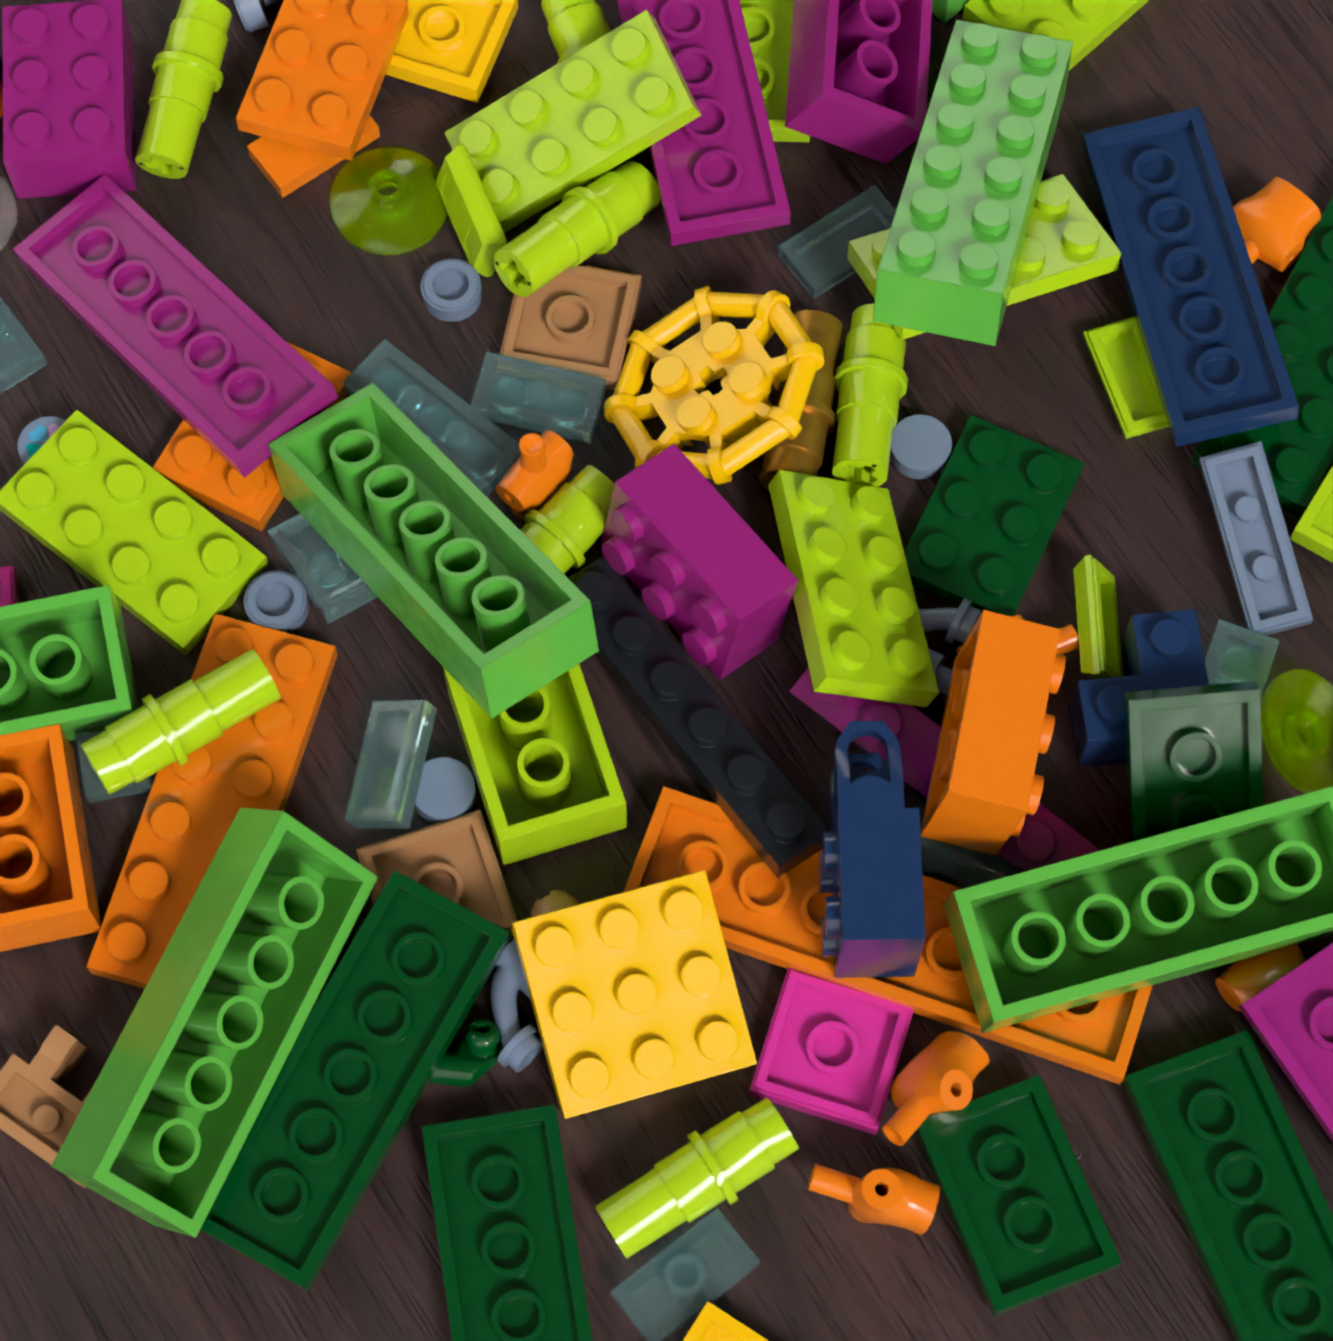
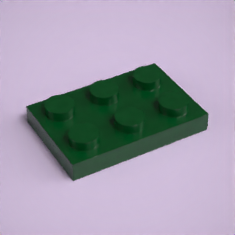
(990, 518)
(1191, 755)
(1017, 1196)

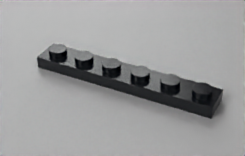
(699, 724)

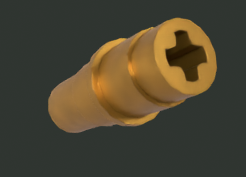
(817, 419)

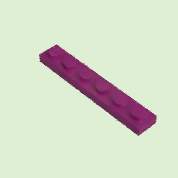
(1043, 836)

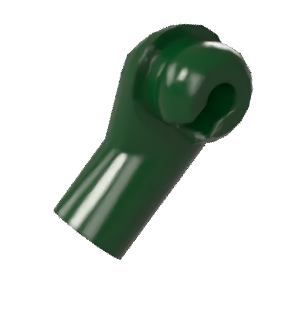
(471, 1057)

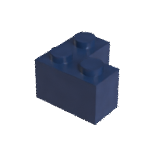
(1158, 653)

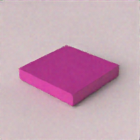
(831, 1051)

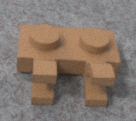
(31, 1101)

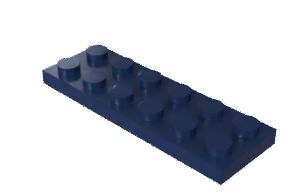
(1189, 278)

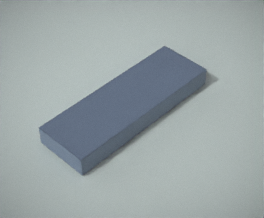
(1256, 540)

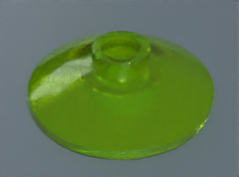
(393, 221)
(1300, 728)

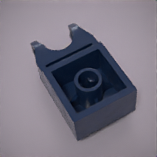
(871, 863)

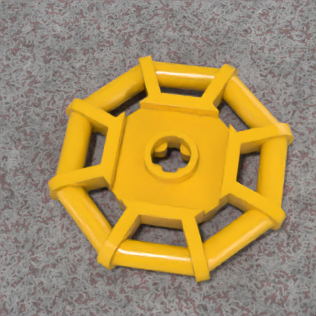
(713, 354)

